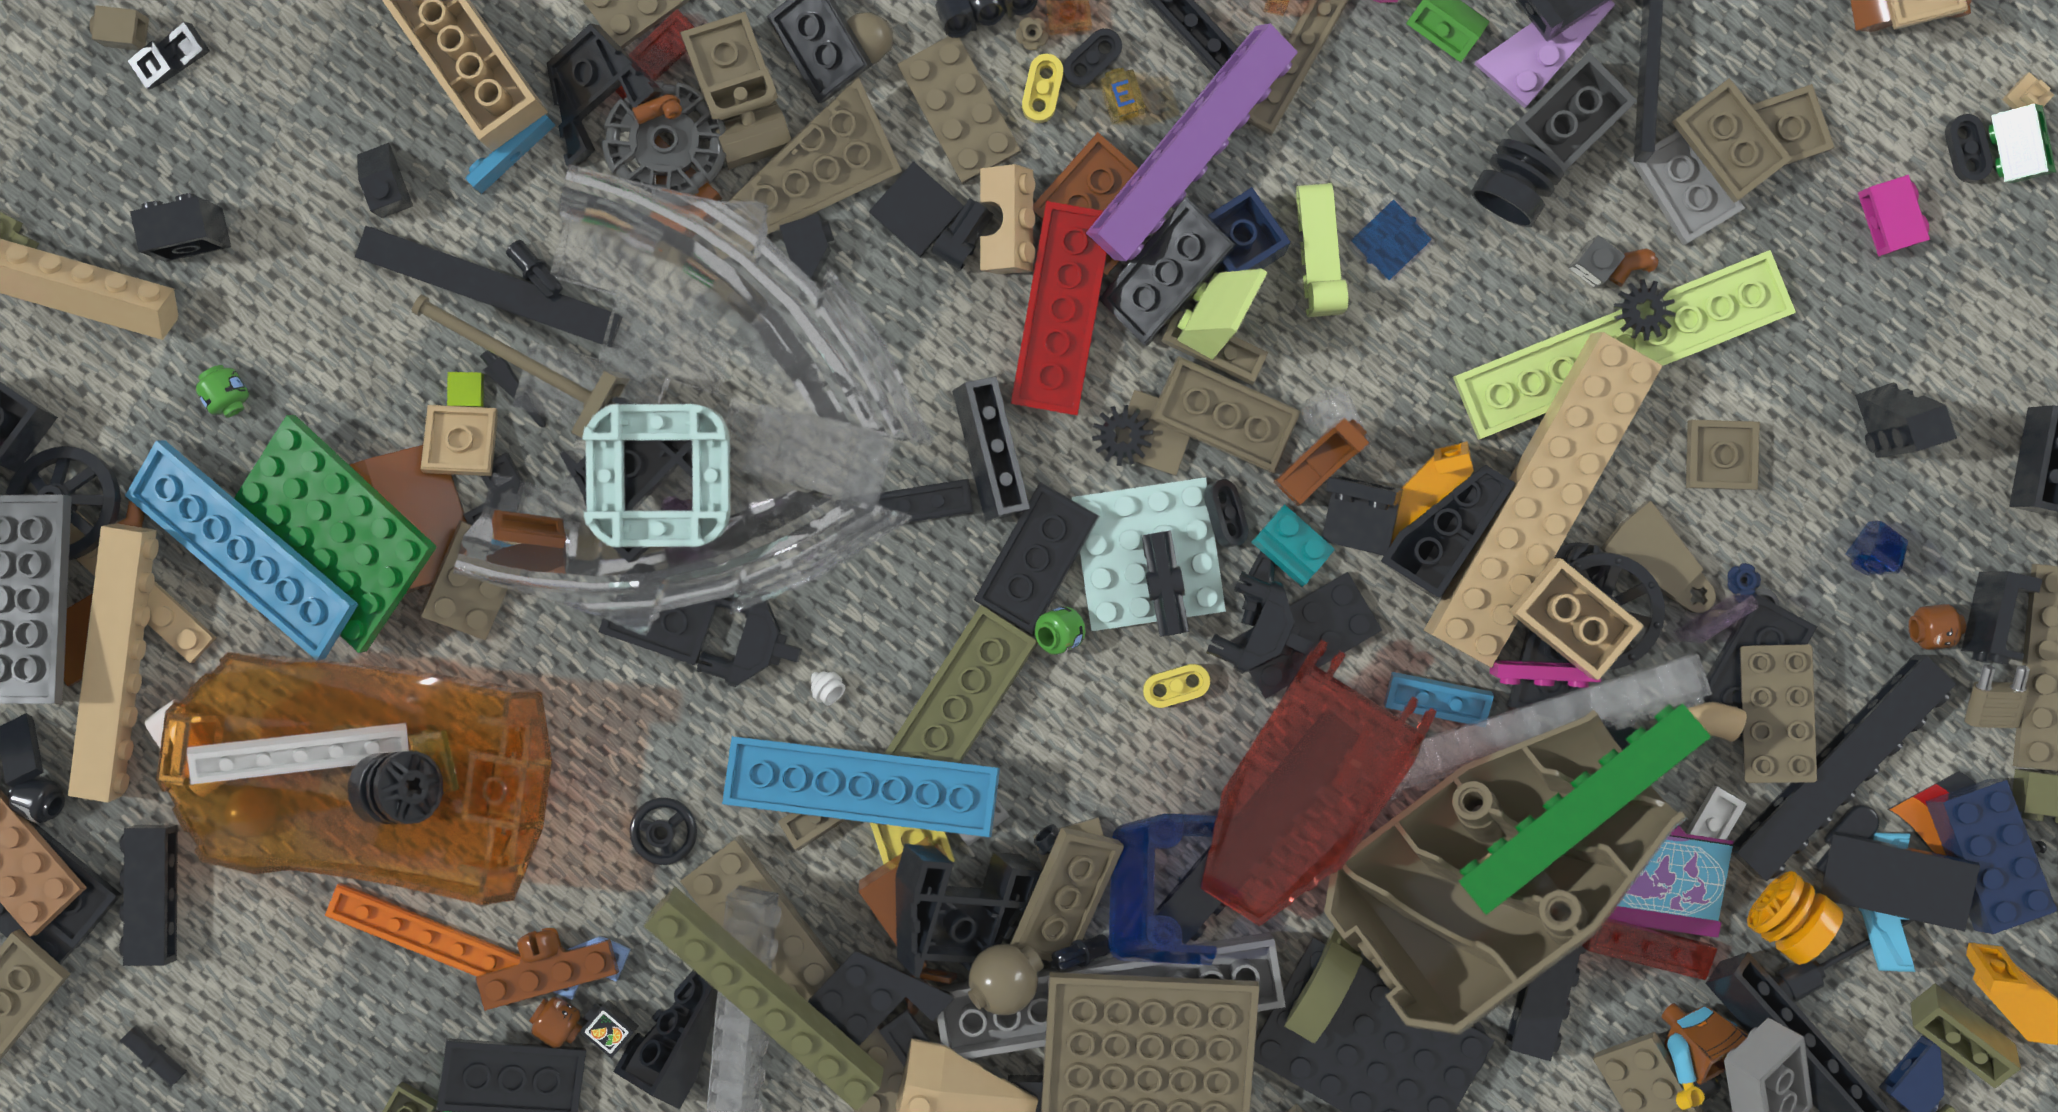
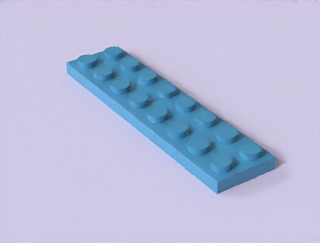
(241, 550)
(861, 786)

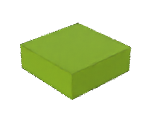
(465, 389)

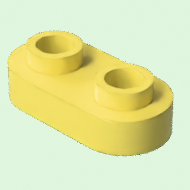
(1042, 89)
(1176, 687)

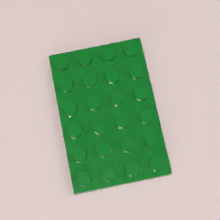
(336, 525)

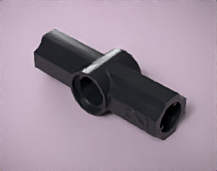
(1165, 583)

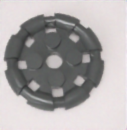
(671, 160)

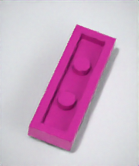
(1541, 672)

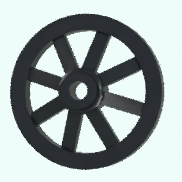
(62, 456)
(1648, 585)

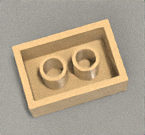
(1576, 618)

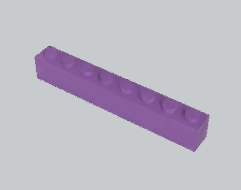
(1192, 143)

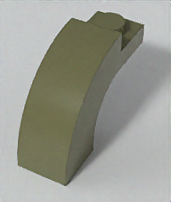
(1325, 988)

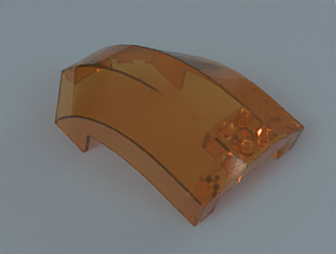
(303, 820)

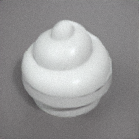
(826, 687)

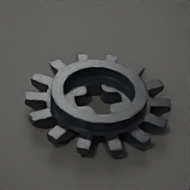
(1632, 315)
(1108, 435)

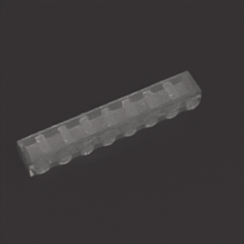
(737, 1040)

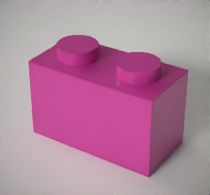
(1894, 215)

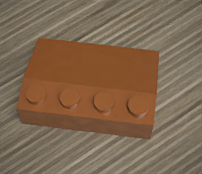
(423, 498)

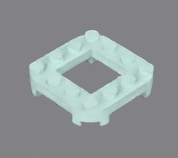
(606, 475)

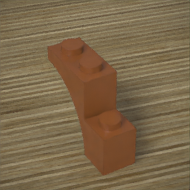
(1322, 460)

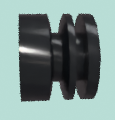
(1517, 182)
(395, 788)

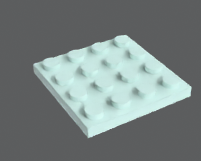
(1115, 557)

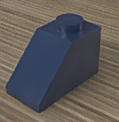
(1917, 1078)

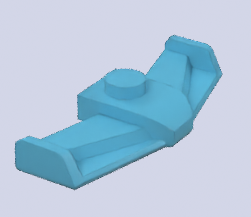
(1886, 930)

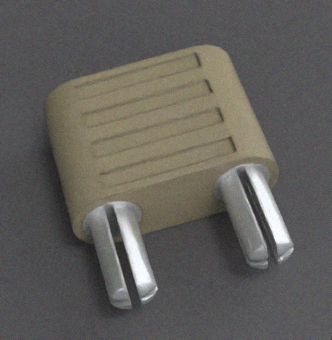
(1997, 702)

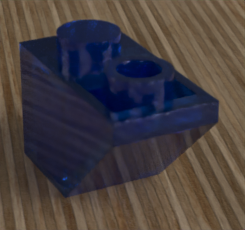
(1878, 550)

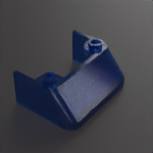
(1133, 927)

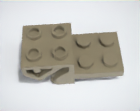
(737, 89)

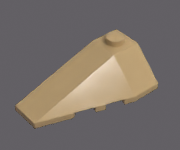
(946, 1082)

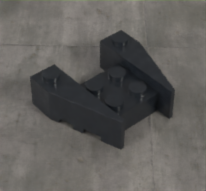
(645, 468)
(956, 921)

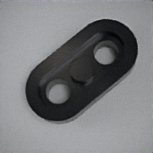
(1091, 58)
(1972, 148)
(1226, 513)

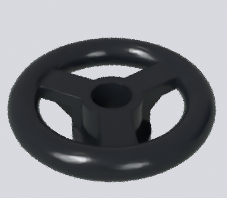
(638, 823)

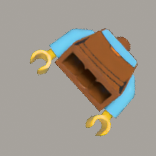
(1698, 1048)

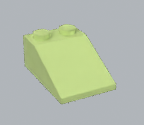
(1219, 310)

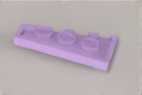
(1529, 61)

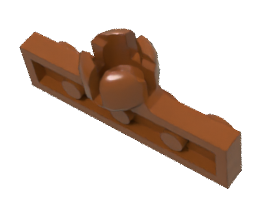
(545, 969)

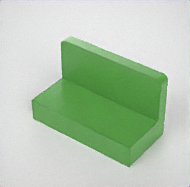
(1449, 25)

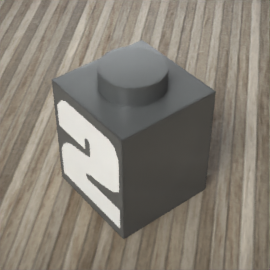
(1596, 261)

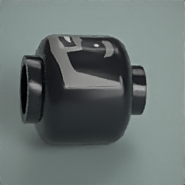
(37, 799)

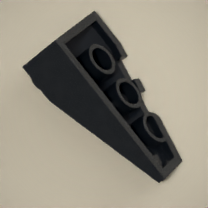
(1441, 538)
(671, 1053)

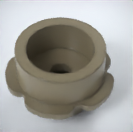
(1032, 42)

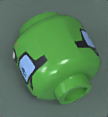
(222, 391)
(1060, 630)

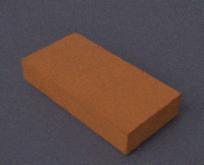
(528, 529)

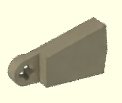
(1657, 547)

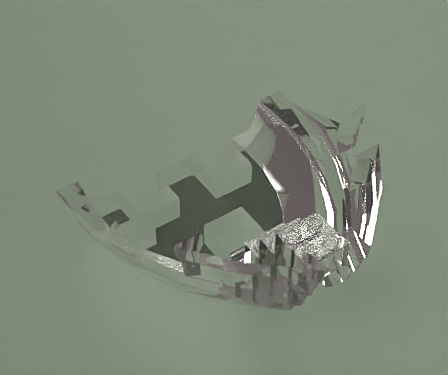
(681, 316)

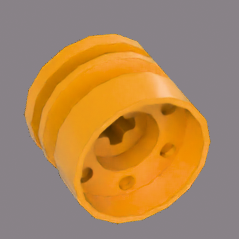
(1795, 918)

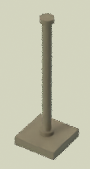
(608, 387)

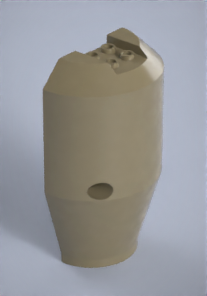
(1415, 920)

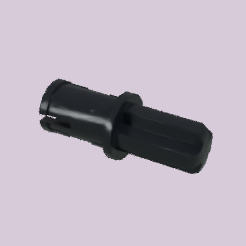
(534, 269)
(1080, 953)

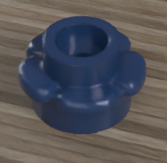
(1734, 579)

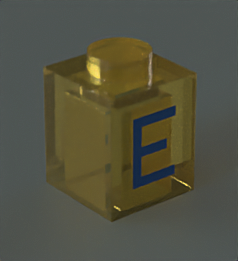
(1122, 95)

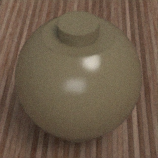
(1004, 978)

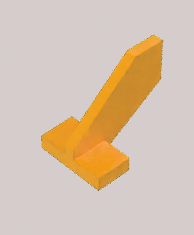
(1433, 482)
(2015, 993)

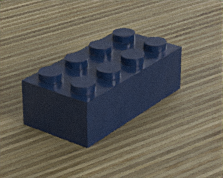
(1987, 828)

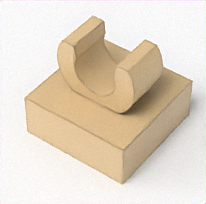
(2028, 92)

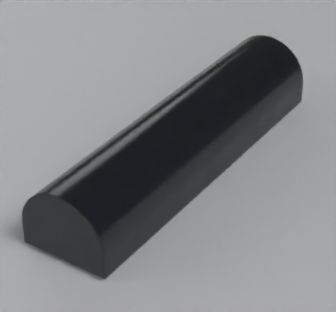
(1196, 31)

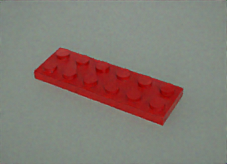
(1060, 311)

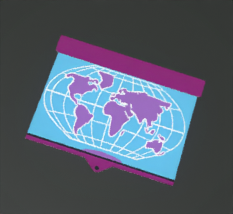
(1680, 886)

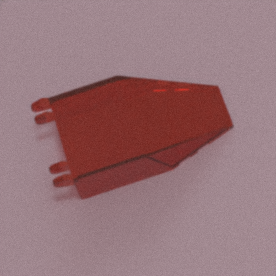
(1306, 790)

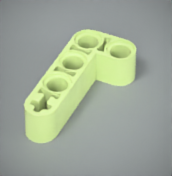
(1320, 251)

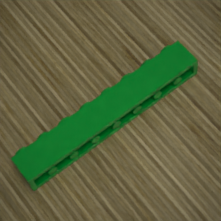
(1584, 808)

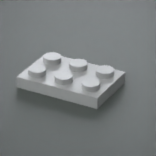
(1685, 189)

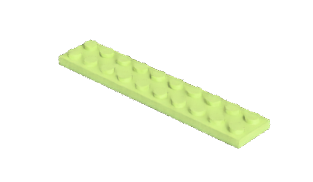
(1706, 315)

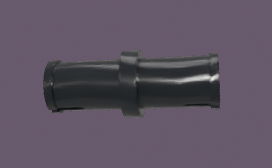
(153, 1056)

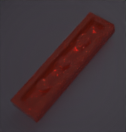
(1653, 948)

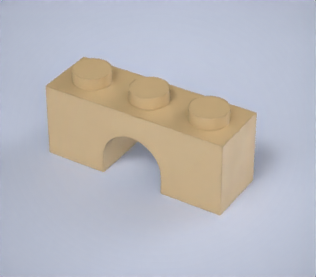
(1012, 245)

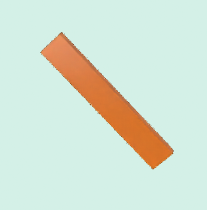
(417, 932)

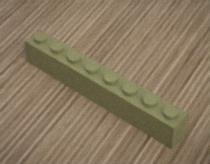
(765, 998)

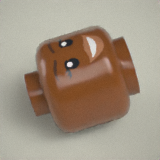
(1937, 626)
(556, 1022)

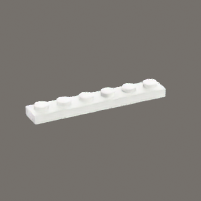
(293, 753)

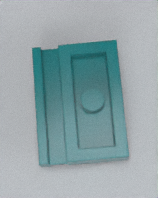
(1293, 545)

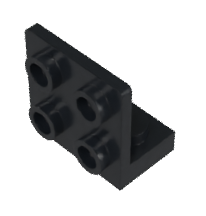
(1361, 514)

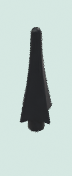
(502, 374)

